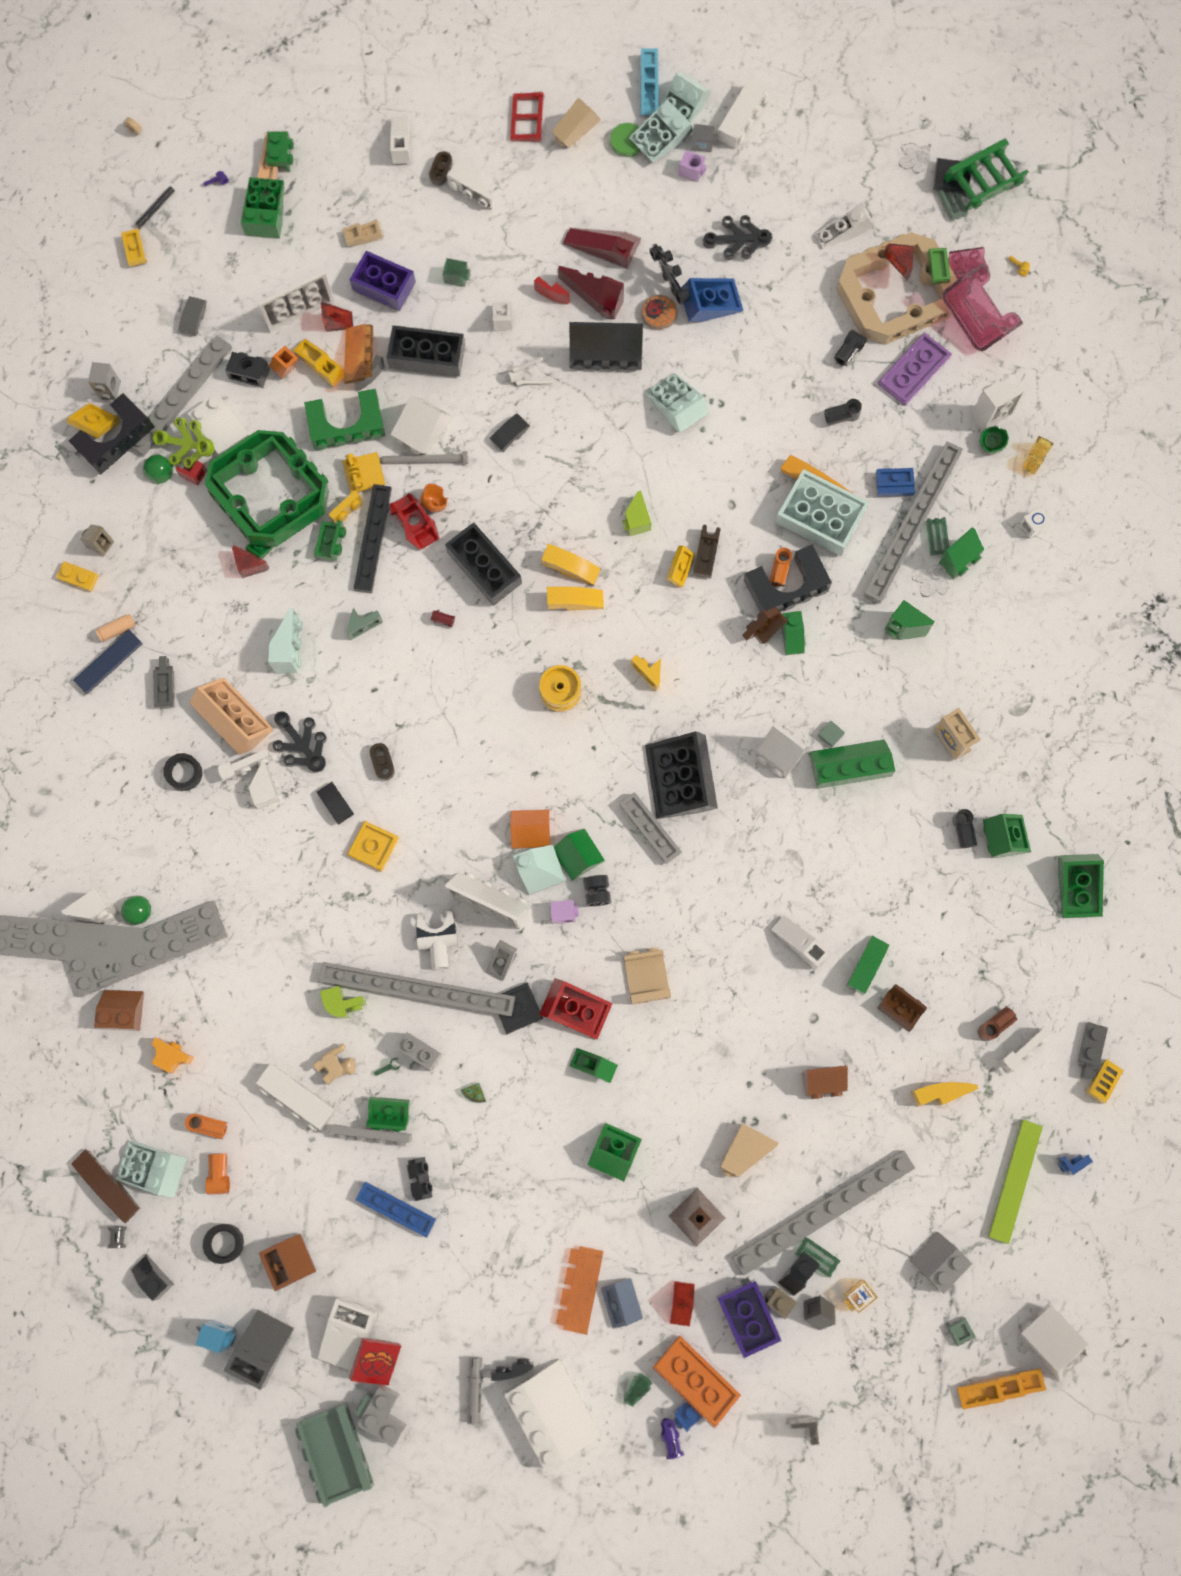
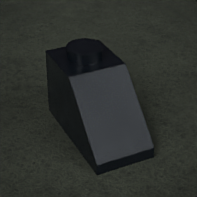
(151, 1278)

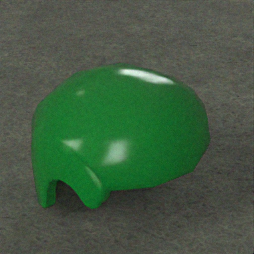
(993, 439)
(157, 469)
(135, 910)

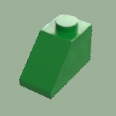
(793, 633)
(593, 1065)

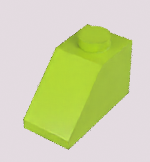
(637, 516)

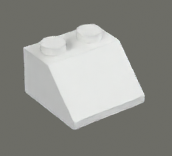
(92, 908)

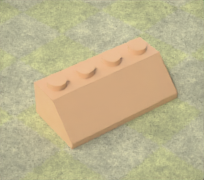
(230, 715)

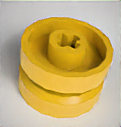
(560, 677)

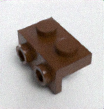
(765, 626)
(902, 1007)

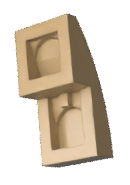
(361, 234)

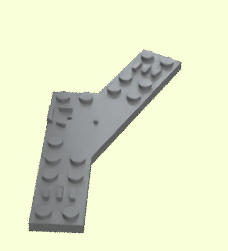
(110, 953)

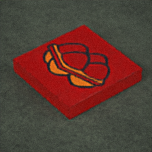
(375, 1361)

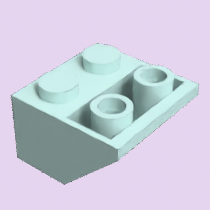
(687, 95)

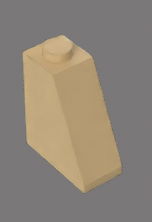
(575, 123)
(745, 1151)

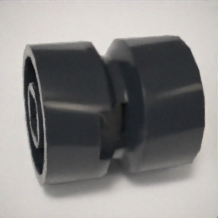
(597, 890)

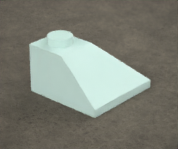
(539, 868)

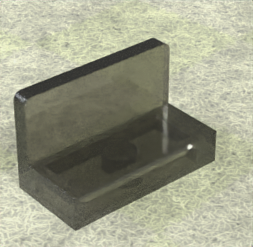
(810, 1426)

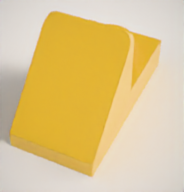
(651, 674)

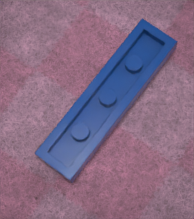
(396, 1209)

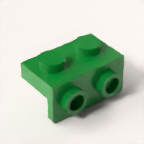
(279, 149)
(329, 540)
(388, 1114)

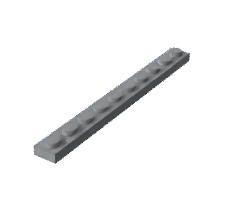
(913, 522)
(417, 989)
(823, 1212)

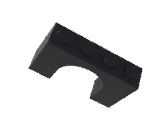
(104, 454)
(814, 582)

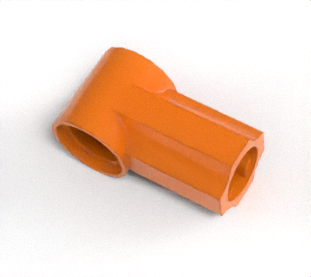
(780, 568)
(208, 1126)
(217, 1179)

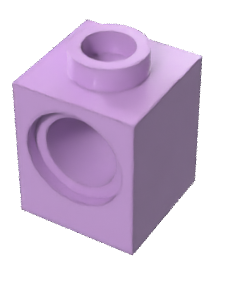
(691, 159)
(563, 911)

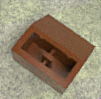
(287, 1262)

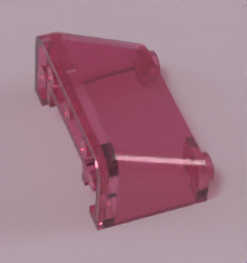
(976, 310)

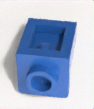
(1078, 1163)
(686, 1416)

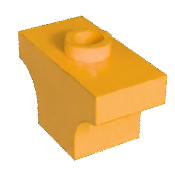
(169, 1056)

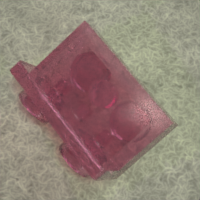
(966, 260)

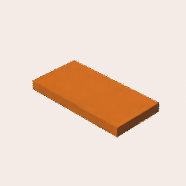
(696, 1381)

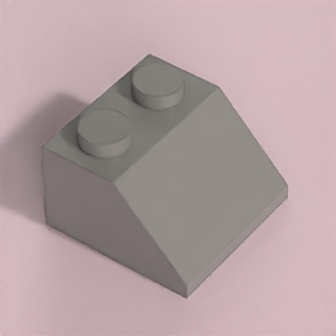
(941, 1262)

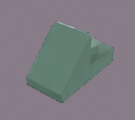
(359, 626)

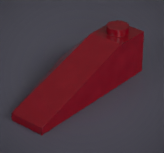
(610, 246)
(602, 293)

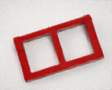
(538, 116)

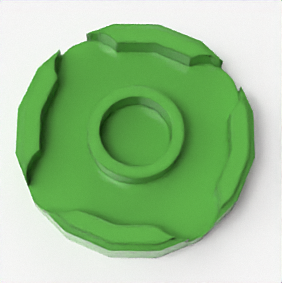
(621, 142)

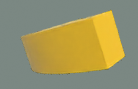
(319, 362)
(570, 564)
(574, 598)
(942, 1092)

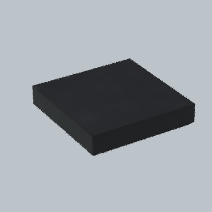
(940, 183)
(524, 1011)

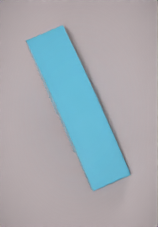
(649, 81)

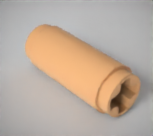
(115, 627)

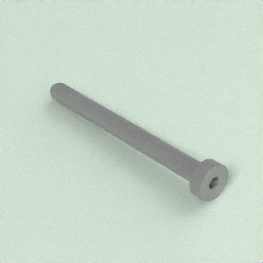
(427, 458)

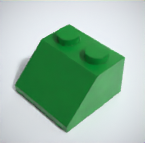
(962, 554)
(908, 622)
(1006, 835)
(614, 1152)

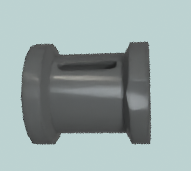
(117, 1237)

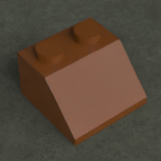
(119, 1010)
(825, 1081)

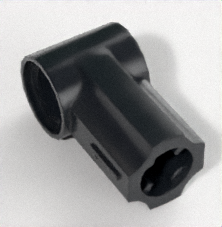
(852, 344)
(841, 412)
(965, 831)

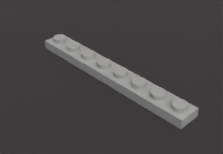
(184, 391)

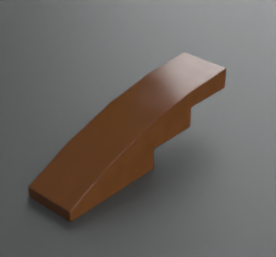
(105, 1186)

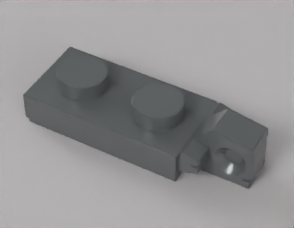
(164, 684)
(1091, 1049)

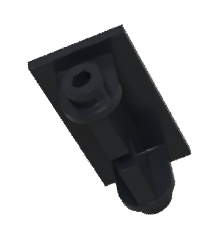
(422, 1187)

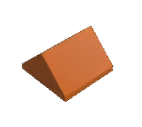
(530, 828)

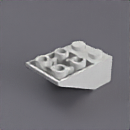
(344, 1331)

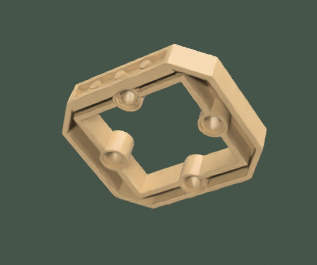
(863, 311)

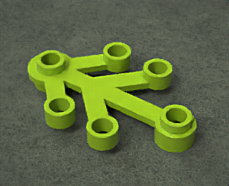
(163, 438)

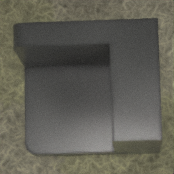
(819, 1312)

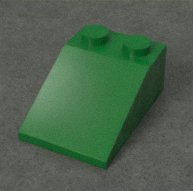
(1081, 885)

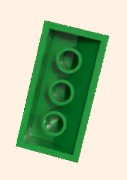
(852, 763)

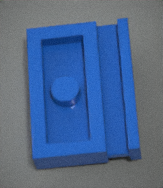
(895, 482)

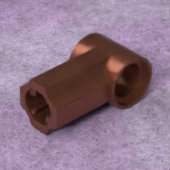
(998, 1023)

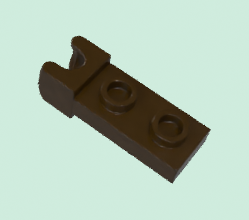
(706, 553)

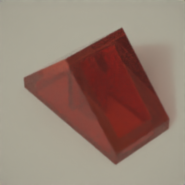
(900, 257)
(335, 318)
(248, 563)
(682, 1303)

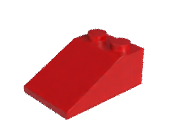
(575, 1008)

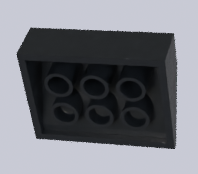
(605, 346)
(681, 776)

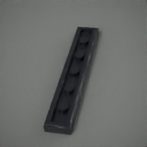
(372, 538)

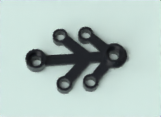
(740, 238)
(669, 272)
(301, 745)

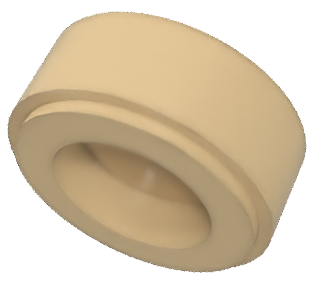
(132, 125)

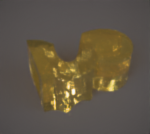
(1036, 456)

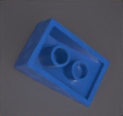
(711, 298)

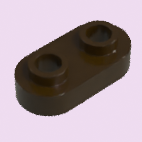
(439, 169)
(382, 762)

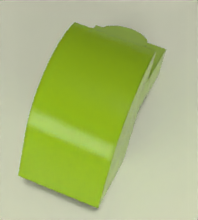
(336, 1005)

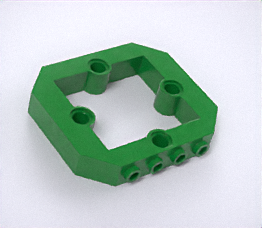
(284, 524)

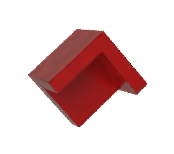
(193, 475)

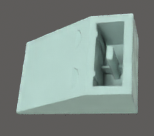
(662, 132)
(678, 402)
(285, 645)
(151, 1169)

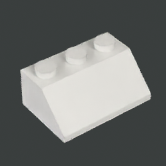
(997, 403)

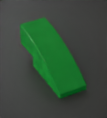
(867, 965)

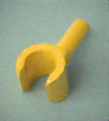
(1024, 267)

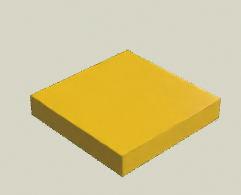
(93, 420)
(373, 846)

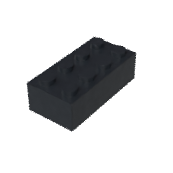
(426, 350)
(483, 563)

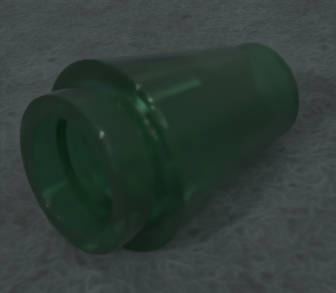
(638, 1389)

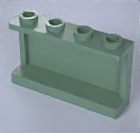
(334, 1454)

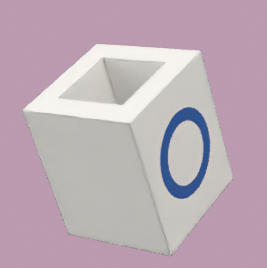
(1036, 521)

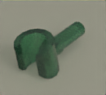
(387, 1068)

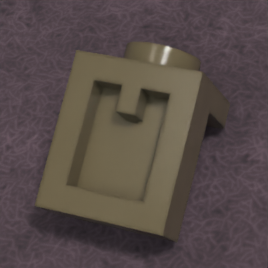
(779, 1301)

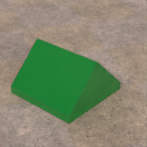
(578, 854)

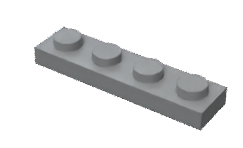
(650, 828)
(361, 1134)

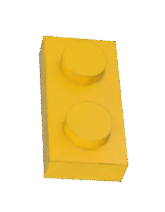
(134, 247)
(348, 505)
(680, 566)
(77, 576)

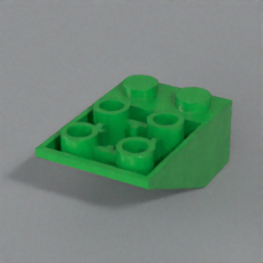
(263, 208)

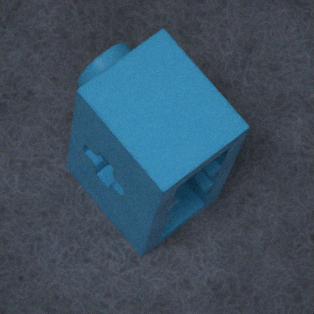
(216, 1336)

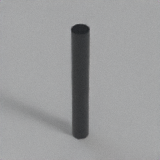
(155, 206)

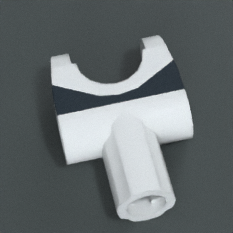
(437, 939)

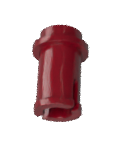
(442, 618)

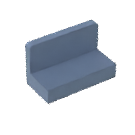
(621, 1303)

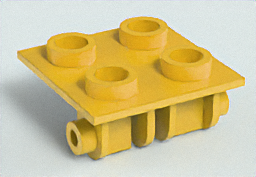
(363, 471)

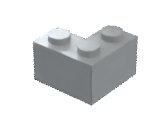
(377, 1419)

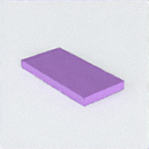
(914, 369)

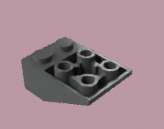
(259, 1350)

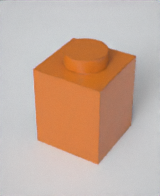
(283, 362)

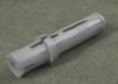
(474, 1397)

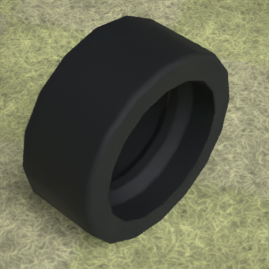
(173, 761)
(207, 1243)

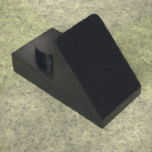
(798, 1274)

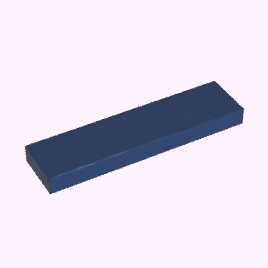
(107, 661)

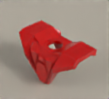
(418, 535)

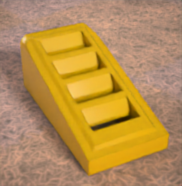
(1091, 1090)

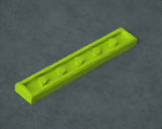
(1015, 1181)

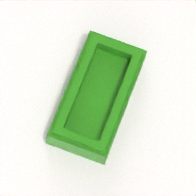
(939, 265)

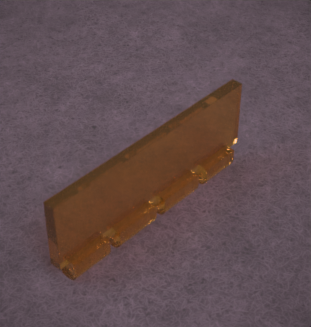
(358, 353)
(583, 1287)

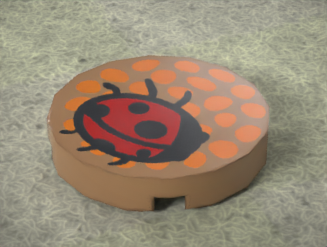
(659, 312)

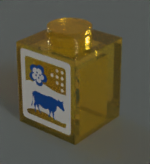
(859, 1296)

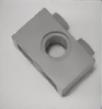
(104, 381)
(419, 1051)

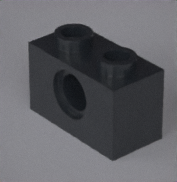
(254, 376)

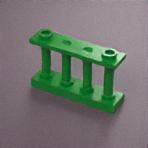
(984, 158)

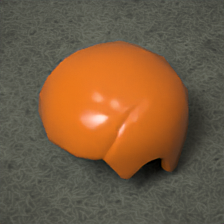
(433, 498)

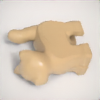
(333, 1066)

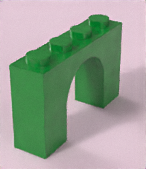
(367, 427)

